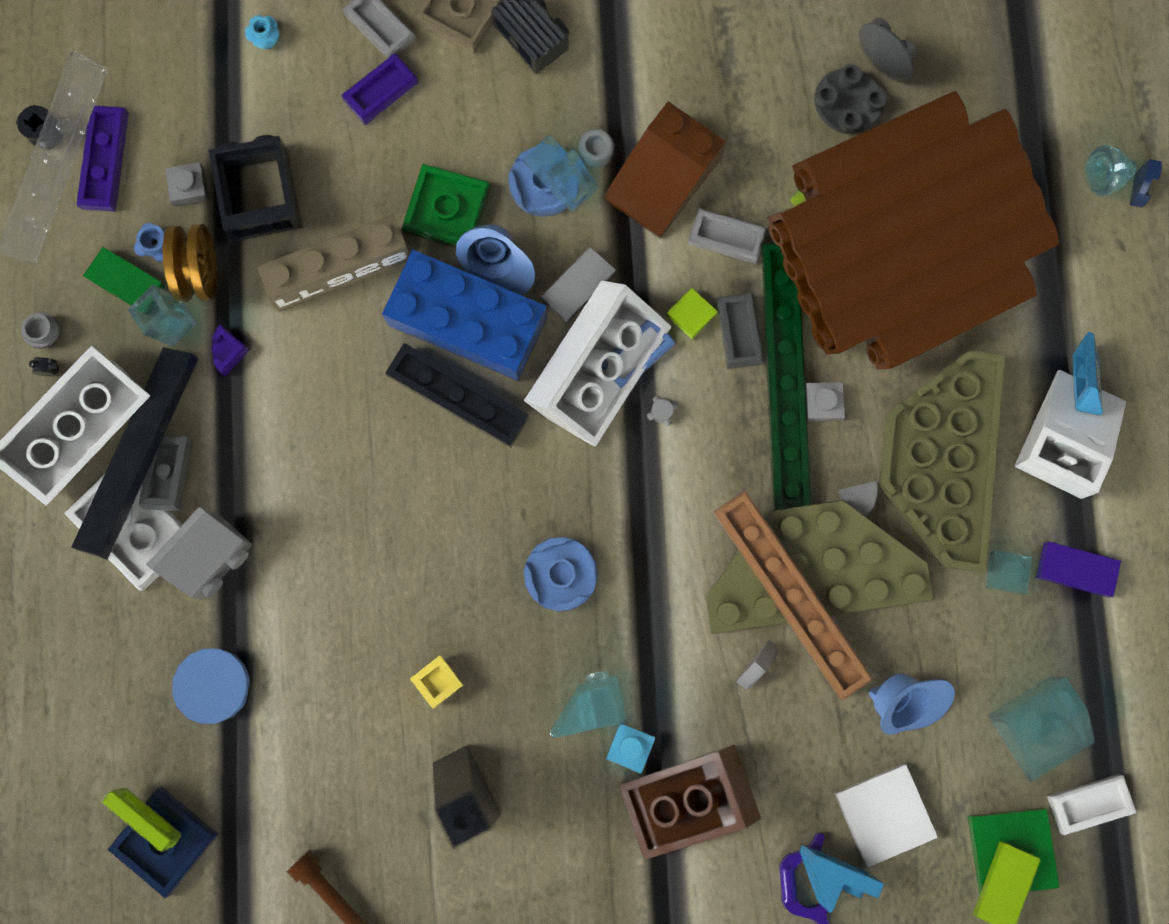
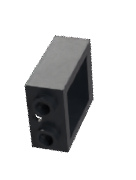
(259, 221)

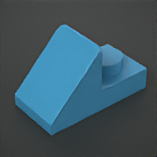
(832, 875)

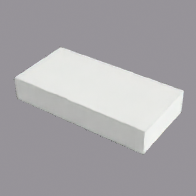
(1091, 804)

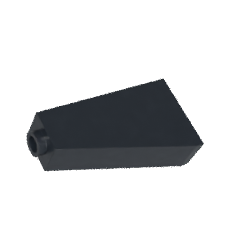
(462, 797)

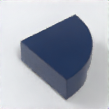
(1142, 181)

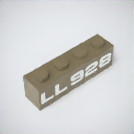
(334, 263)

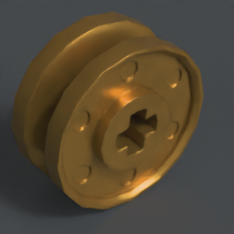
(190, 263)

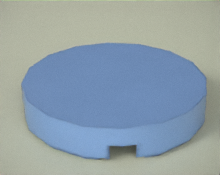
(531, 192)
(560, 574)
(210, 686)

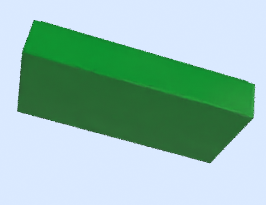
(119, 277)

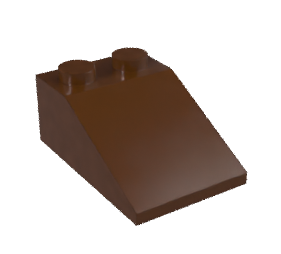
(665, 169)
(690, 802)

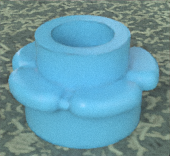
(265, 39)

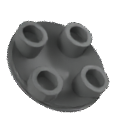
(887, 51)
(849, 100)

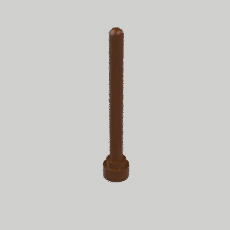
(309, 873)

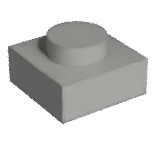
(187, 184)
(824, 401)

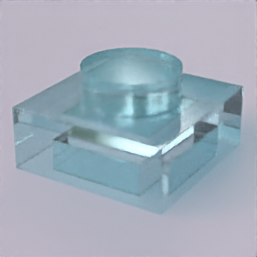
(1008, 572)

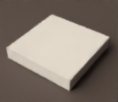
(885, 815)

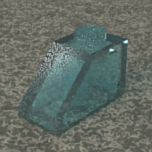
(591, 706)

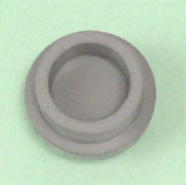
(40, 330)

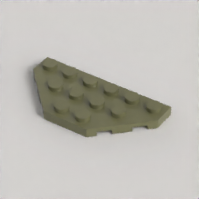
(944, 456)
(840, 556)

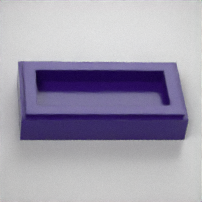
(380, 88)
(1078, 569)

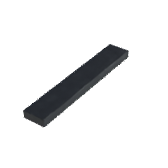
(134, 454)

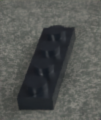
(457, 395)

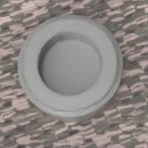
(595, 148)

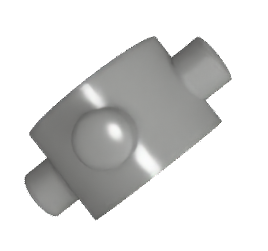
(662, 411)

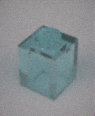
(162, 316)

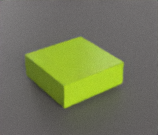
(691, 313)

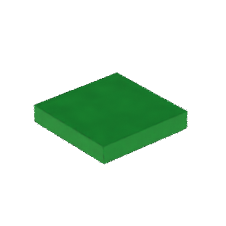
(444, 205)
(1021, 829)

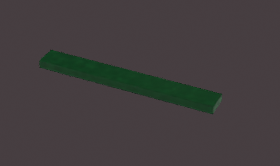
(785, 383)

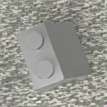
(200, 554)

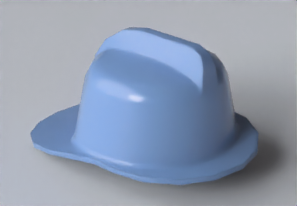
(494, 256)
(911, 703)

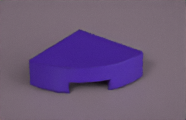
(226, 350)

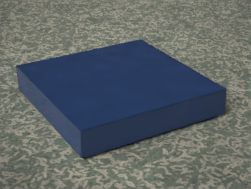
(165, 868)

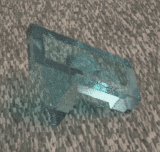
(561, 172)

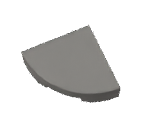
(860, 497)
(758, 665)

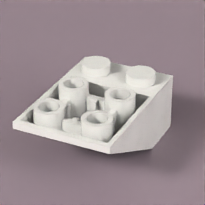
(1070, 445)

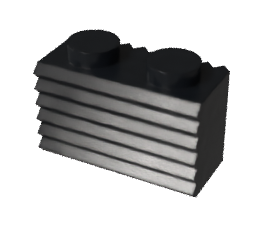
(531, 31)

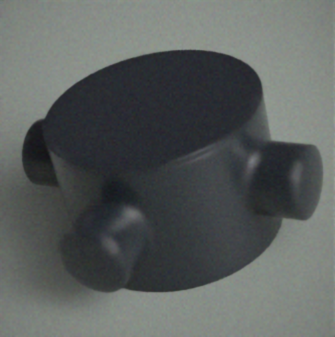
(44, 366)

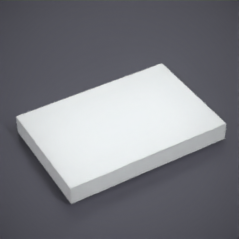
(139, 538)

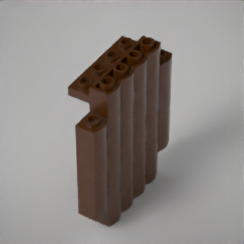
(914, 231)

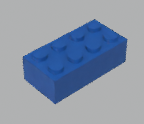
(465, 315)

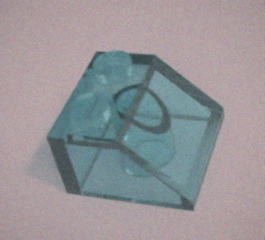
(1044, 726)

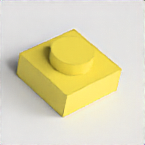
(436, 681)

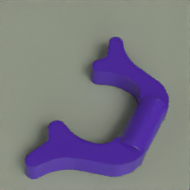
(788, 885)

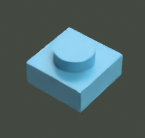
(630, 748)

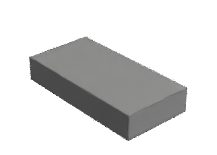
(380, 26)
(727, 236)
(577, 285)

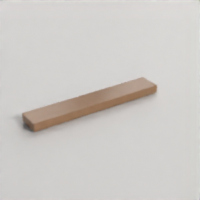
(793, 595)

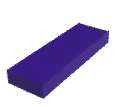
(102, 159)

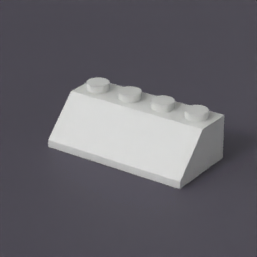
(574, 386)
(70, 424)

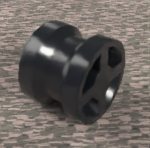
(29, 119)

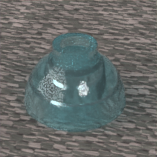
(1108, 170)

